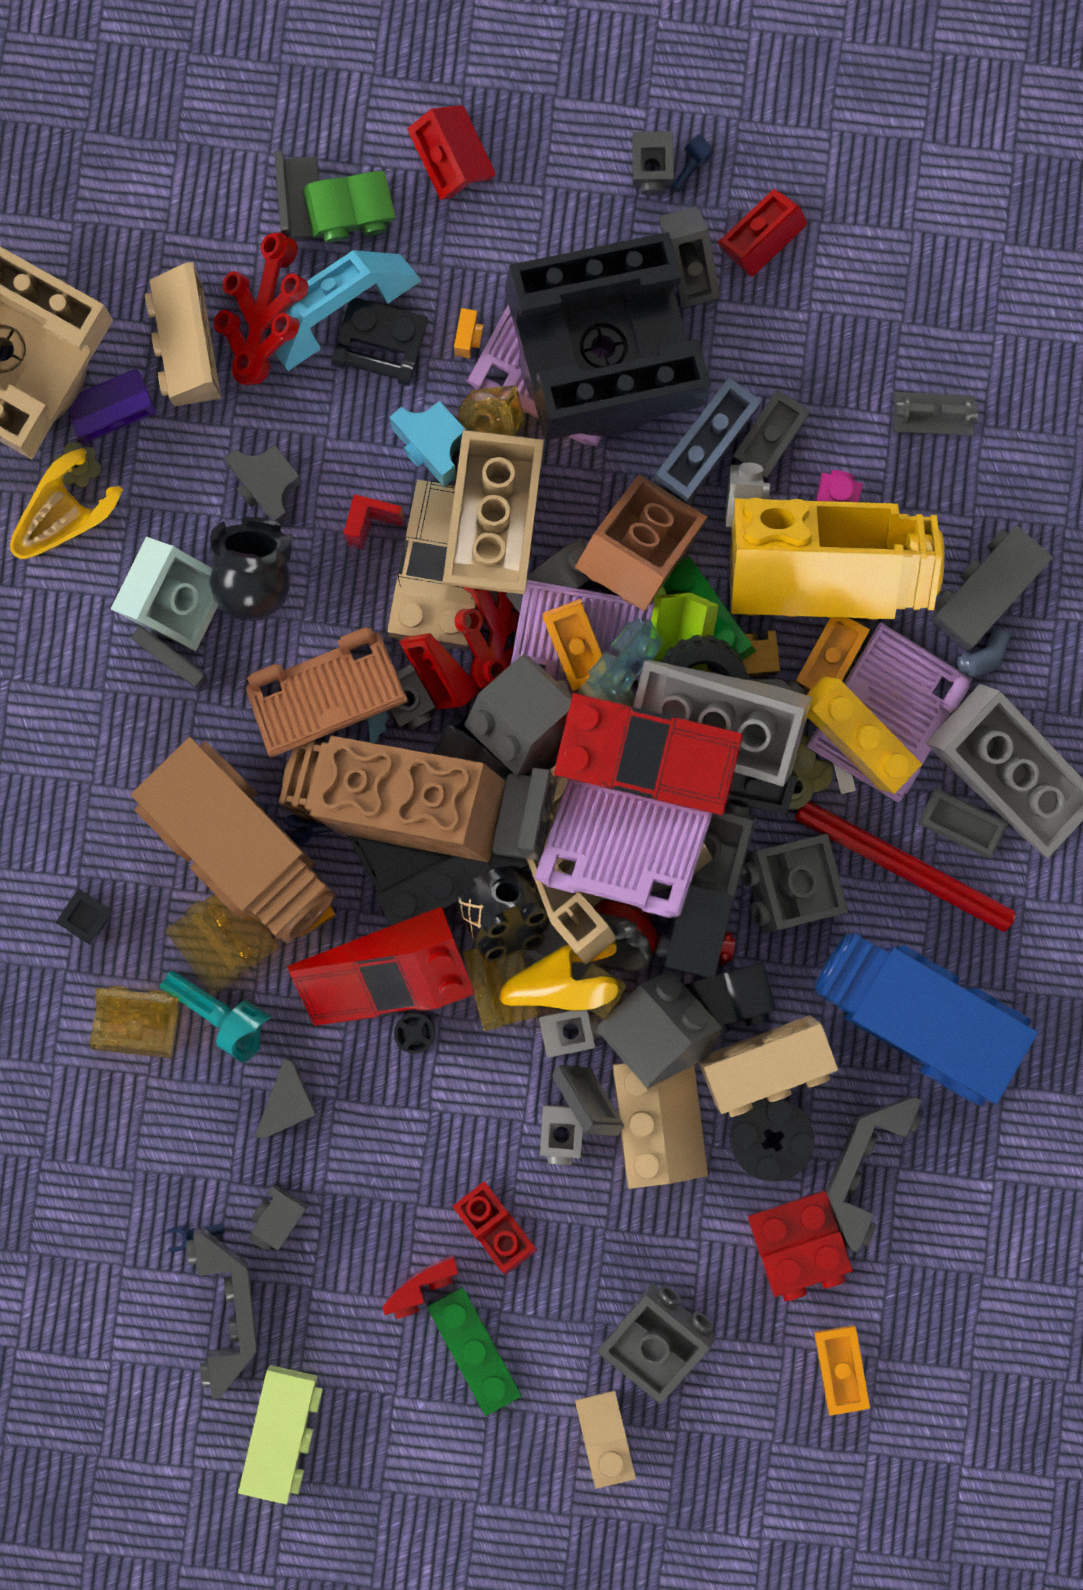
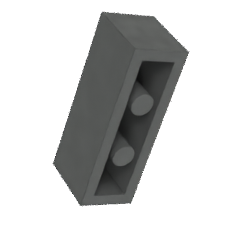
(990, 587)

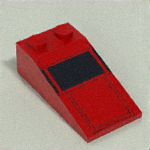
(648, 754)
(385, 973)

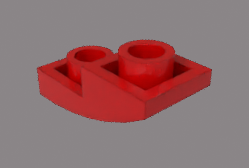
(494, 1228)
(410, 1294)

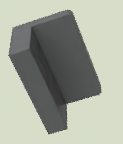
(292, 178)
(525, 815)

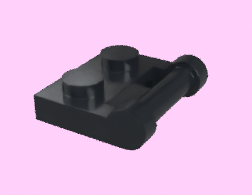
(381, 328)

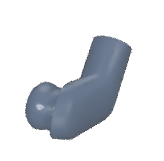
(987, 659)

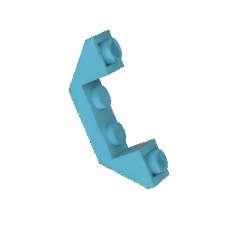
(338, 286)

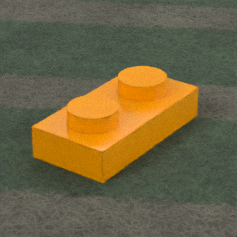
(573, 641)
(833, 651)
(841, 1370)

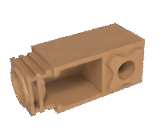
(395, 796)
(236, 847)

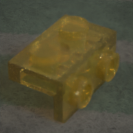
(135, 1022)

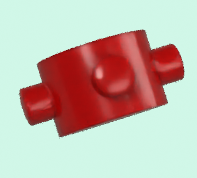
(727, 949)

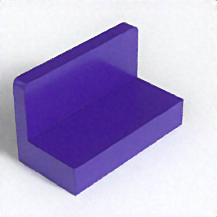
(111, 406)

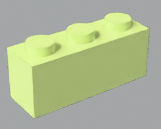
(280, 1435)

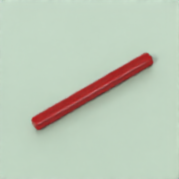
(906, 866)

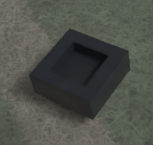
(84, 916)

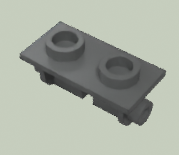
(934, 413)

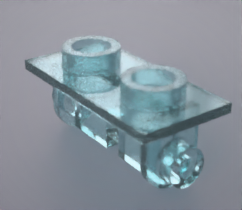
(616, 674)

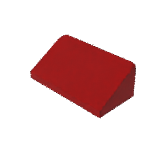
(763, 232)

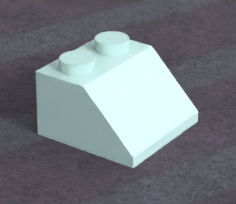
(168, 593)

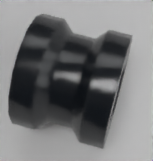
(411, 1030)

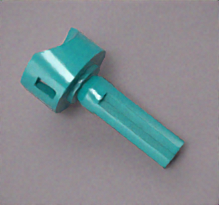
(237, 1026)

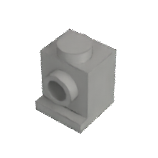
(744, 482)
(557, 1043)
(560, 1152)

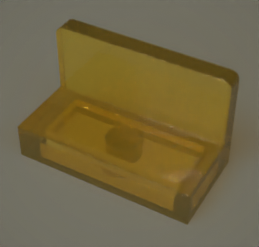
(487, 982)

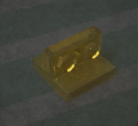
(220, 942)

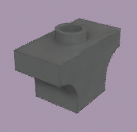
(265, 480)

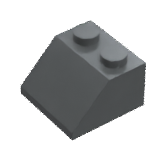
(521, 716)
(660, 1029)

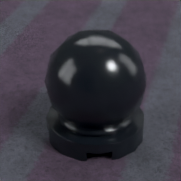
(250, 568)

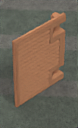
(324, 693)

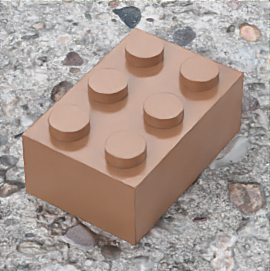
(640, 542)

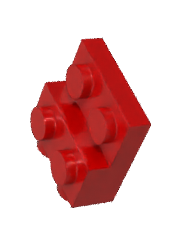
(800, 1245)

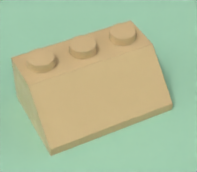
(183, 336)
(768, 1065)
(660, 1129)

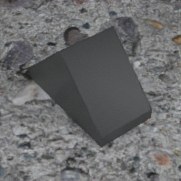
(287, 1103)

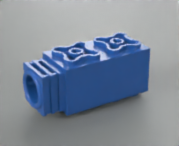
(919, 1009)

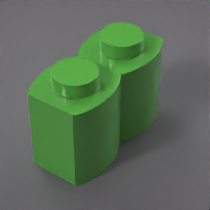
(349, 205)

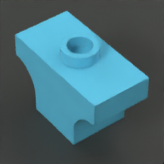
(430, 439)

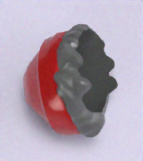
(634, 934)

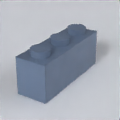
(707, 441)

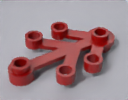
(252, 356)
(500, 622)

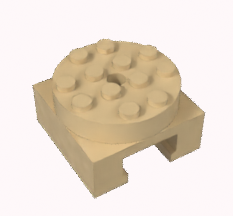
(53, 340)

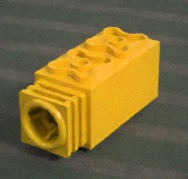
(832, 559)

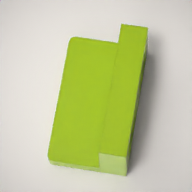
(680, 618)

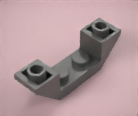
(895, 1117)
(226, 1363)

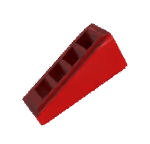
(439, 672)

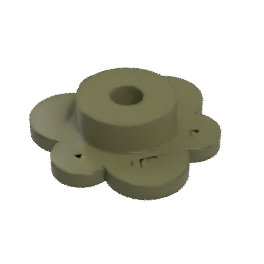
(88, 470)

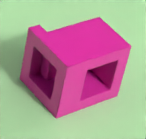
(838, 487)

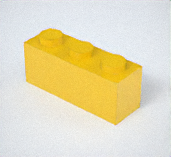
(860, 735)

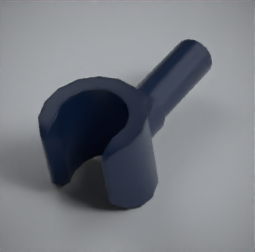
(700, 152)
(304, 830)
(187, 1234)

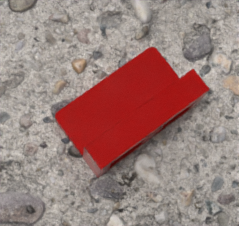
(450, 150)
(361, 515)

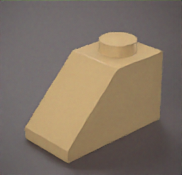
(605, 1439)

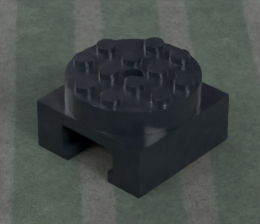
(612, 301)

